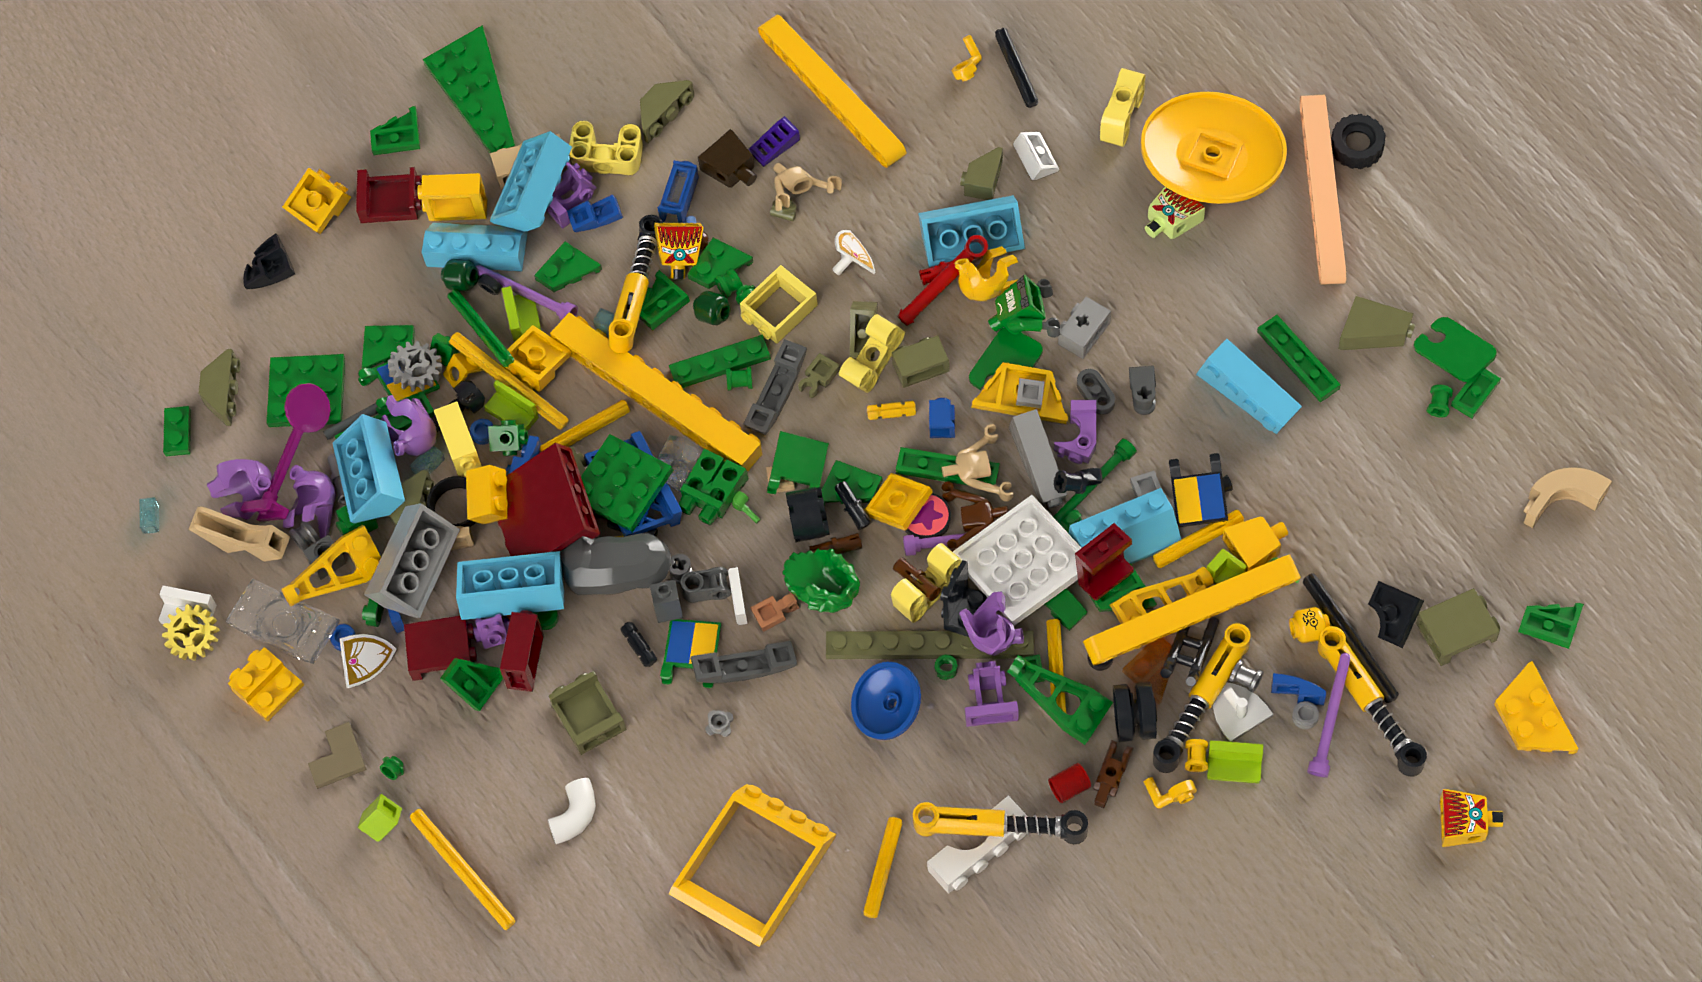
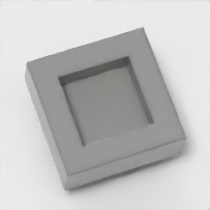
(1030, 393)
(1145, 483)

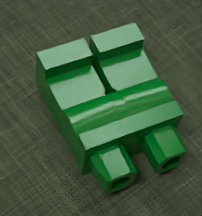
(711, 486)

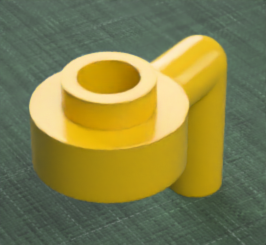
(966, 69)
(1180, 792)

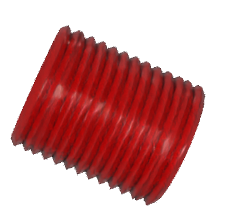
(1069, 782)

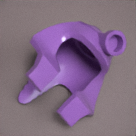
(418, 437)
(243, 477)
(314, 496)
(988, 629)

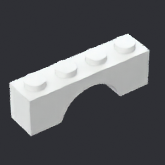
(954, 866)

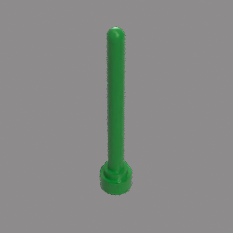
(1123, 451)

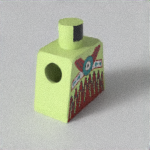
(1173, 214)

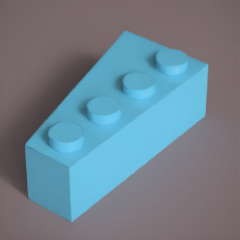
(1248, 387)

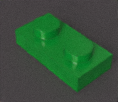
(1475, 393)
(177, 431)

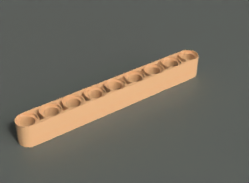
(1322, 190)

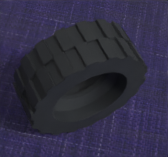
(1364, 125)

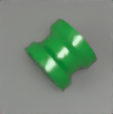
(728, 283)

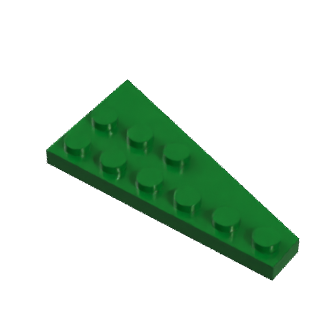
(470, 82)

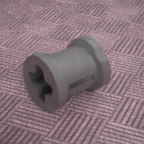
(683, 563)
(1246, 676)

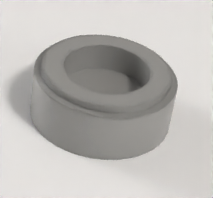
(1305, 715)

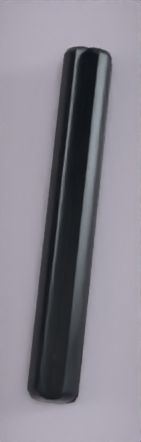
(1016, 67)

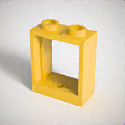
(453, 197)

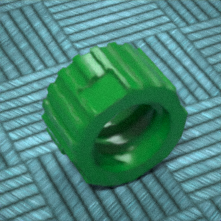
(946, 659)

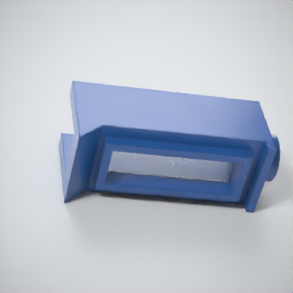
(679, 190)

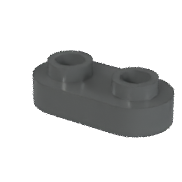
(1099, 391)

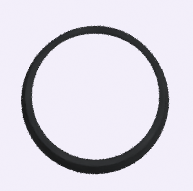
(443, 486)

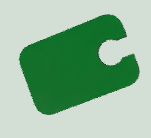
(1005, 348)
(1460, 352)

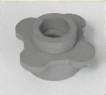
(719, 716)

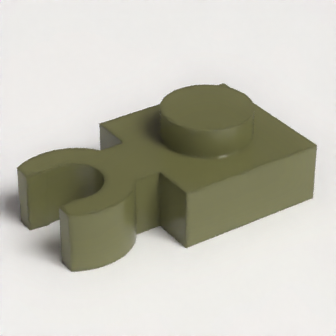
(819, 372)

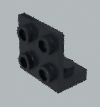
(959, 597)

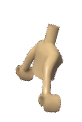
(798, 182)
(974, 465)

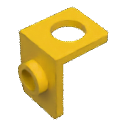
(464, 367)

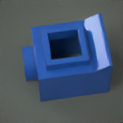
(941, 418)

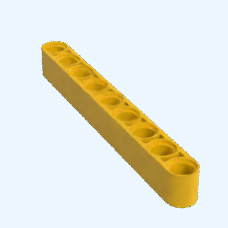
(832, 91)
(1191, 610)

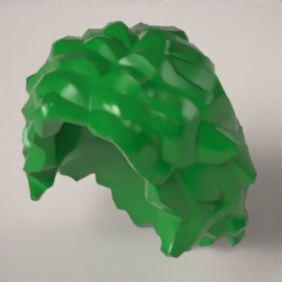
(821, 580)

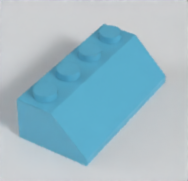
(531, 182)
(949, 228)
(482, 244)
(368, 470)
(1146, 520)
(510, 585)

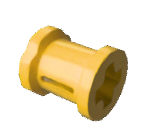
(1196, 755)

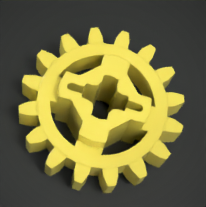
(183, 624)

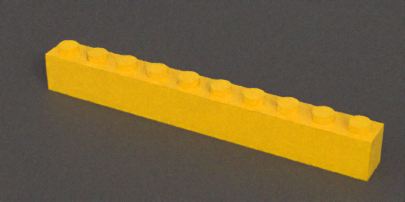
(656, 393)

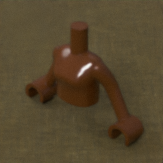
(974, 516)

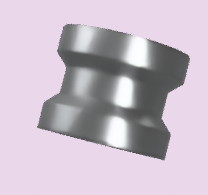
(304, 535)

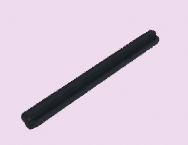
(1338, 620)

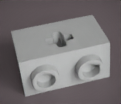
(1084, 327)

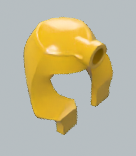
(976, 281)

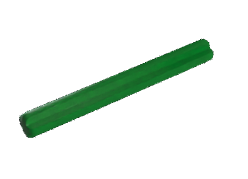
(480, 328)

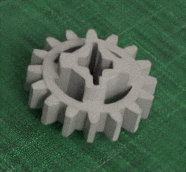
(416, 366)

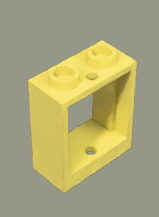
(790, 284)
(457, 438)

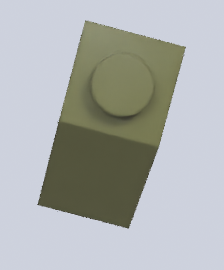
(983, 175)
(859, 318)

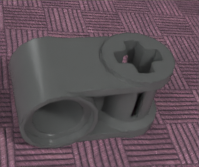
(1143, 388)
(707, 584)

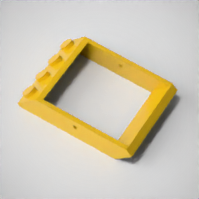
(725, 913)

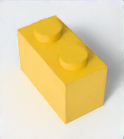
(486, 494)

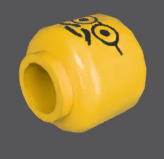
(1308, 624)

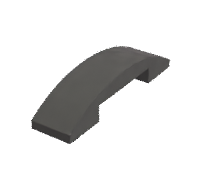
(777, 388)
(745, 665)

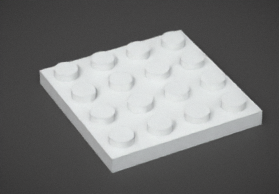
(1023, 557)

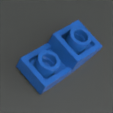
(528, 451)

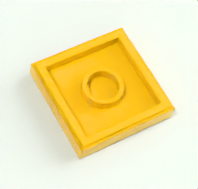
(898, 501)

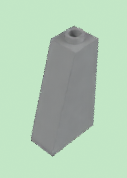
(1036, 456)

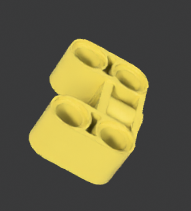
(1116, 116)
(604, 157)
(883, 337)
(910, 599)

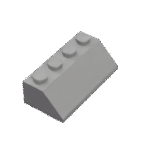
(412, 561)

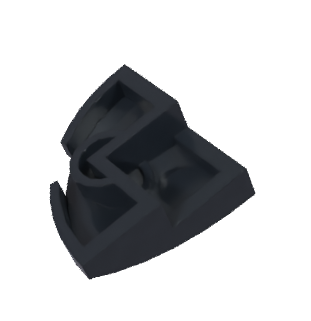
(269, 265)

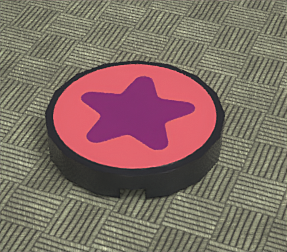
(932, 519)

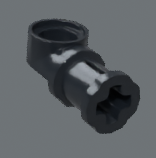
(1077, 481)

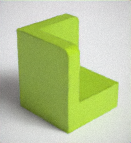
(1225, 566)
(379, 818)

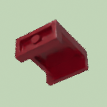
(388, 197)
(1103, 563)
(436, 643)

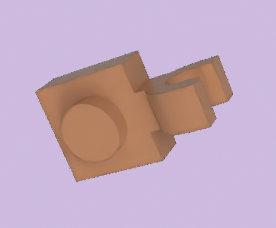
(770, 613)

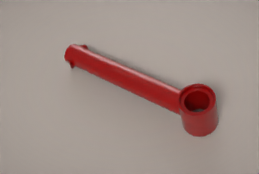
(940, 282)

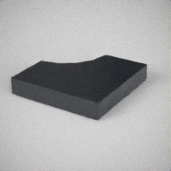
(1395, 611)

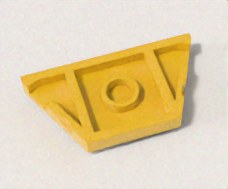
(1001, 393)
(1532, 715)

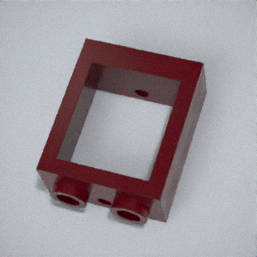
(522, 651)

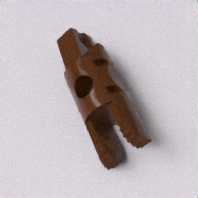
(1106, 784)

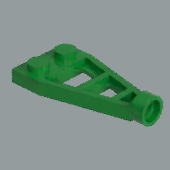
(1087, 716)

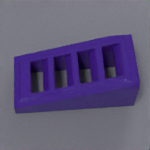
(770, 136)

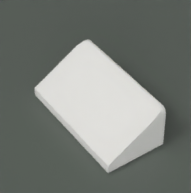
(1035, 155)

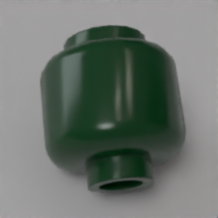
(459, 275)
(711, 308)

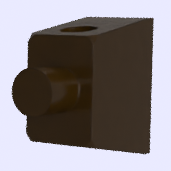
(728, 161)

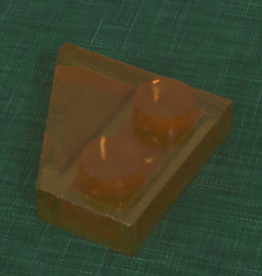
(1148, 665)

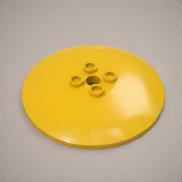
(1201, 123)

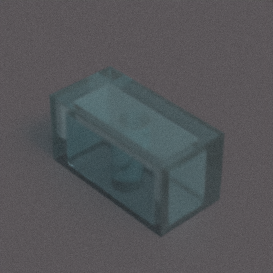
(603, 320)
(428, 461)
(149, 515)

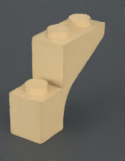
(235, 535)

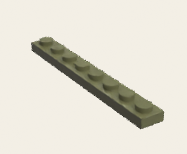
(914, 645)

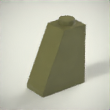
(1375, 326)

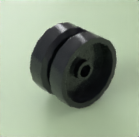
(1133, 711)

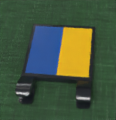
(1199, 497)

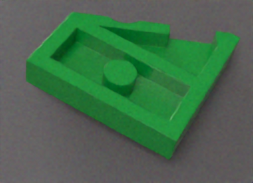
(397, 134)
(715, 261)
(566, 268)
(662, 301)
(1551, 623)
(472, 681)

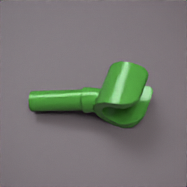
(739, 503)

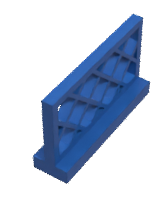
(665, 500)

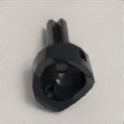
(473, 403)

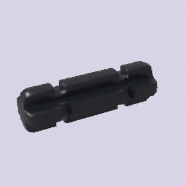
(638, 644)

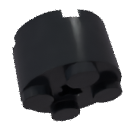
(807, 514)

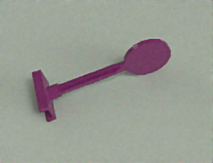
(307, 412)

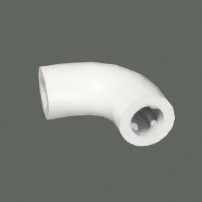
(579, 813)

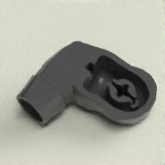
(614, 564)

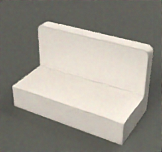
(179, 598)

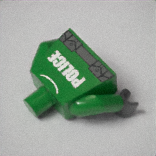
(1022, 308)

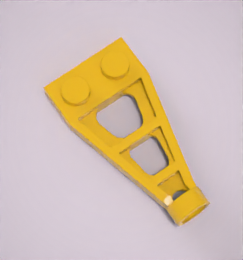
(361, 550)
(1131, 606)

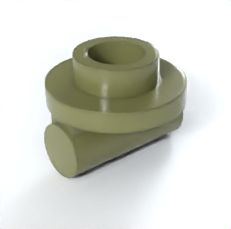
(785, 213)

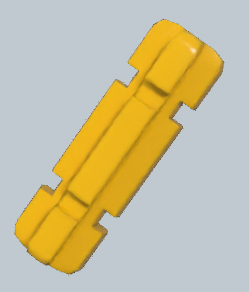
(891, 410)

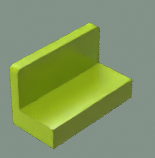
(520, 312)
(510, 405)
(1234, 761)

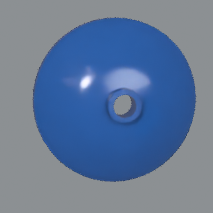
(875, 698)

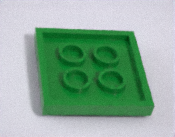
(319, 370)
(623, 482)

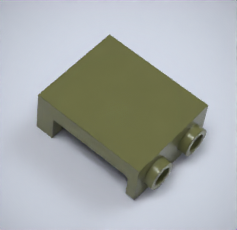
(1457, 625)
(586, 712)

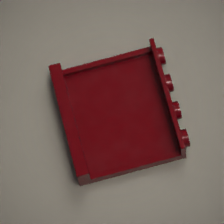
(547, 504)

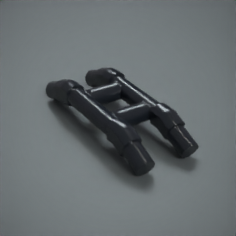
(1195, 663)

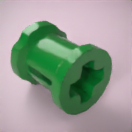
(739, 378)
(1439, 400)

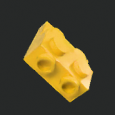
(317, 199)
(536, 358)
(264, 683)

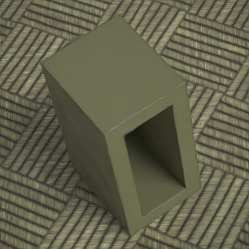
(920, 361)

